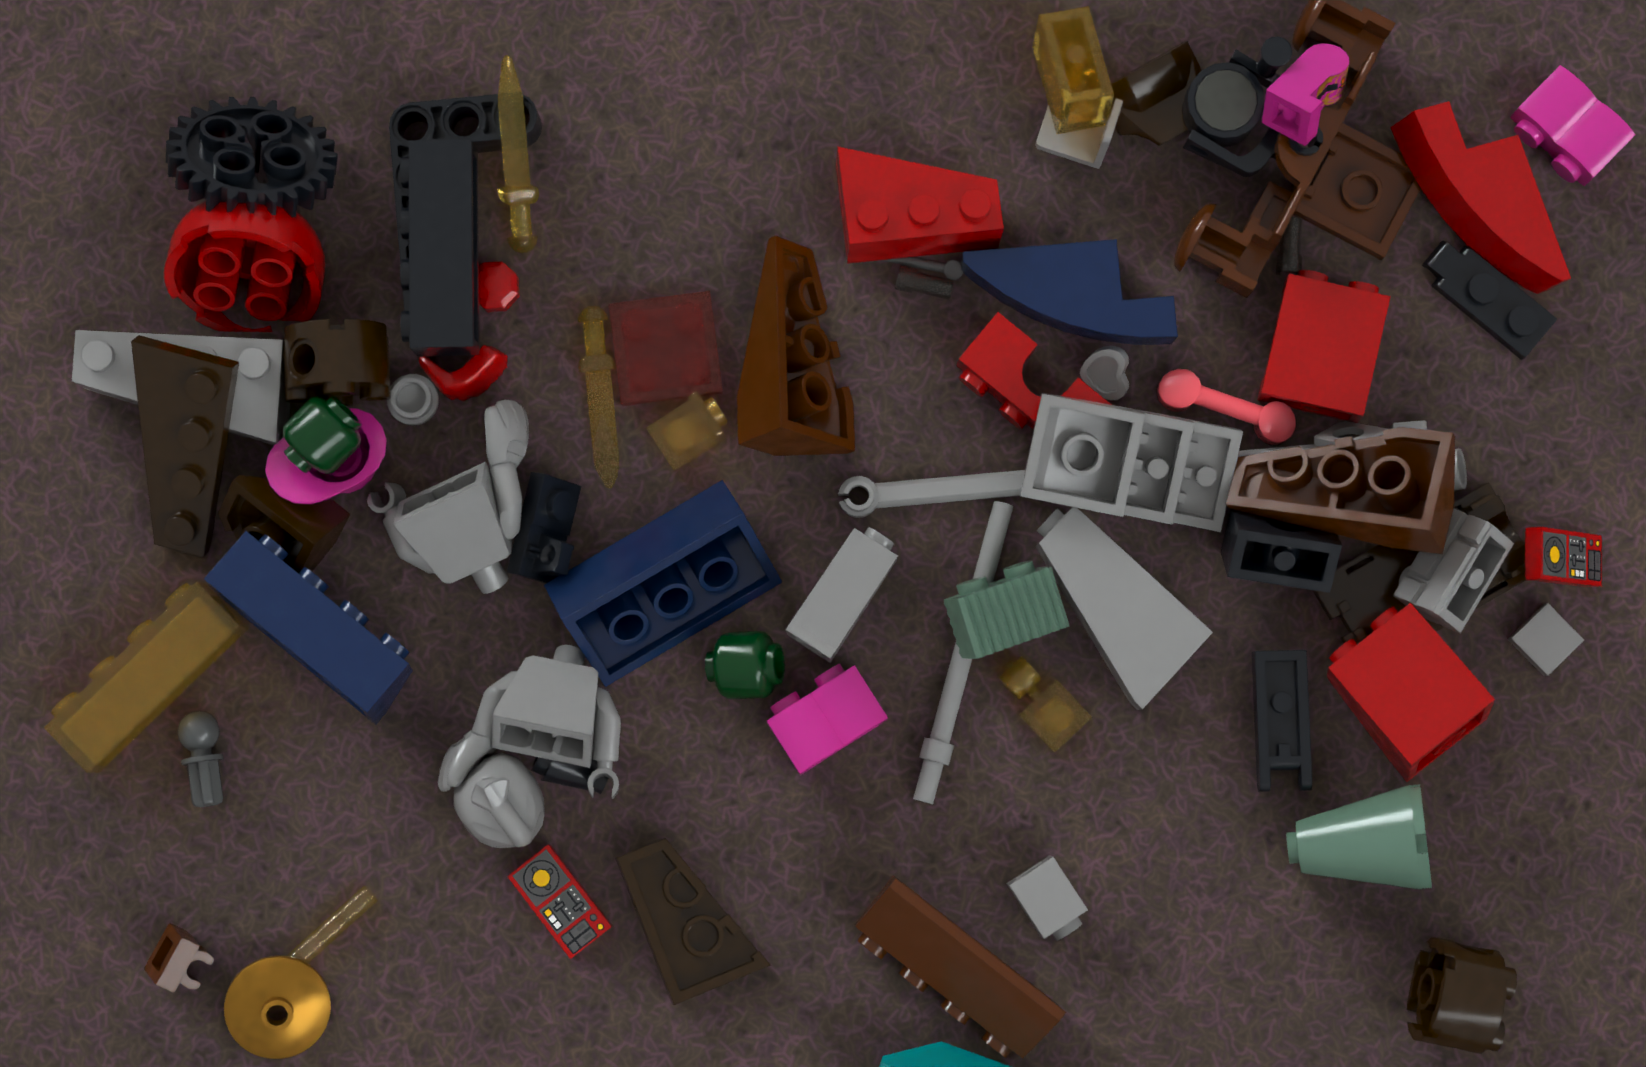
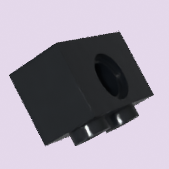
(1279, 552)

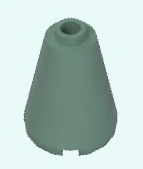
(1367, 841)

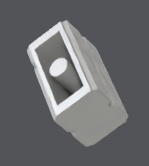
(1452, 584)

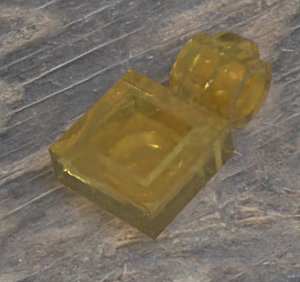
(1053, 713)

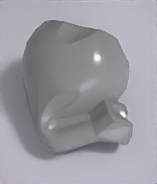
(500, 802)

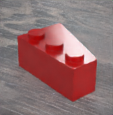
(913, 208)

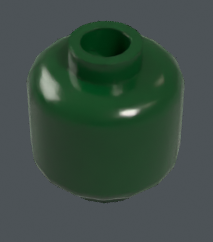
(322, 435)
(745, 665)

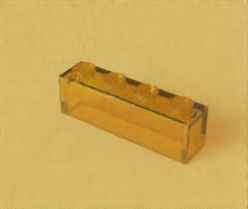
(145, 677)

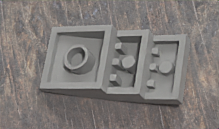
(1131, 462)

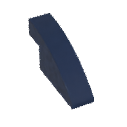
(1073, 291)

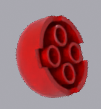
(221, 246)

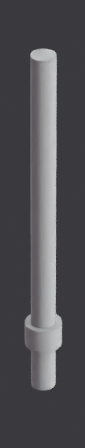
(937, 749)

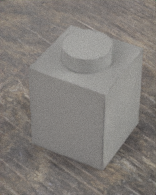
(1048, 899)

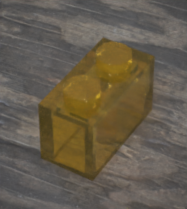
(1072, 70)

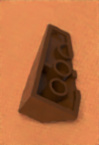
(786, 380)
(1368, 489)

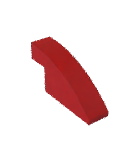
(1484, 196)

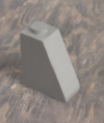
(843, 593)

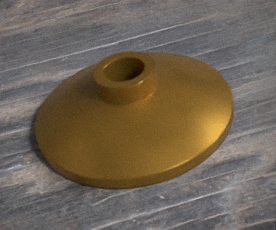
(271, 983)

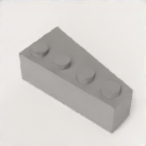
(259, 405)

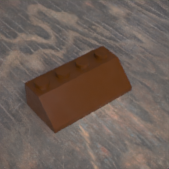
(959, 968)

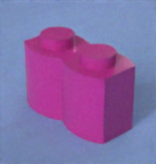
(1571, 127)
(825, 719)

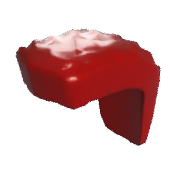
(471, 378)

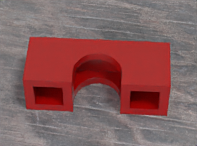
(996, 364)

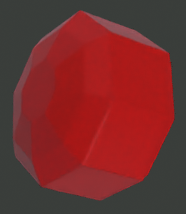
(497, 286)

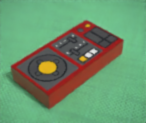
(1563, 557)
(559, 901)

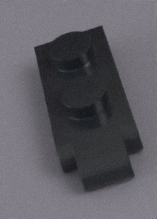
(1489, 298)

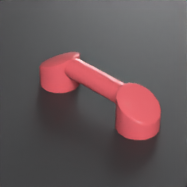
(1183, 388)

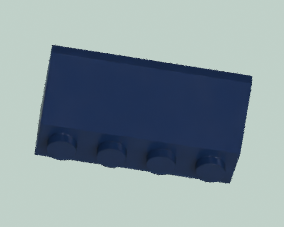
(663, 583)
(311, 626)

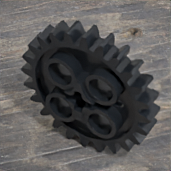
(217, 164)

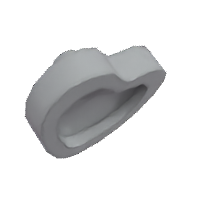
(1106, 372)

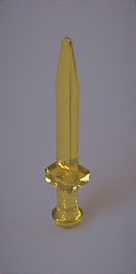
(517, 191)
(597, 370)

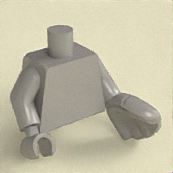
(469, 518)
(542, 712)

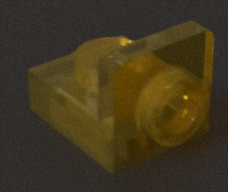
(689, 430)

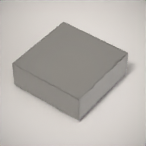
(1545, 639)

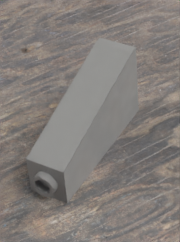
(1124, 610)

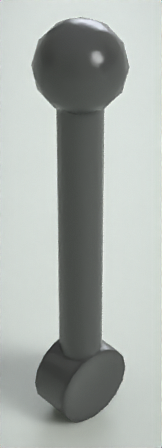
(951, 269)

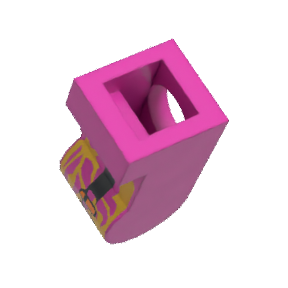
(1303, 90)

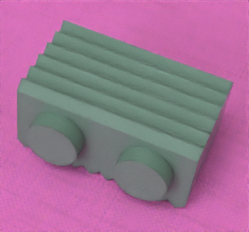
(1005, 611)

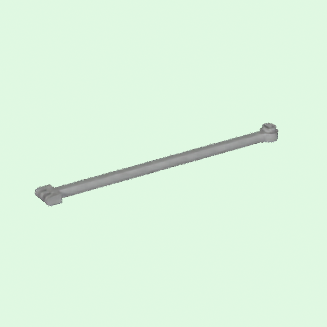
(970, 486)

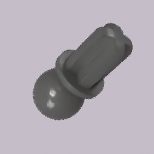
(198, 734)

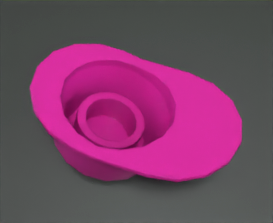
(315, 486)

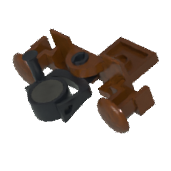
(1361, 185)

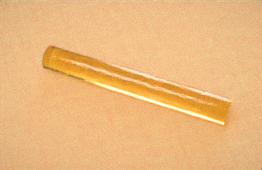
(334, 925)

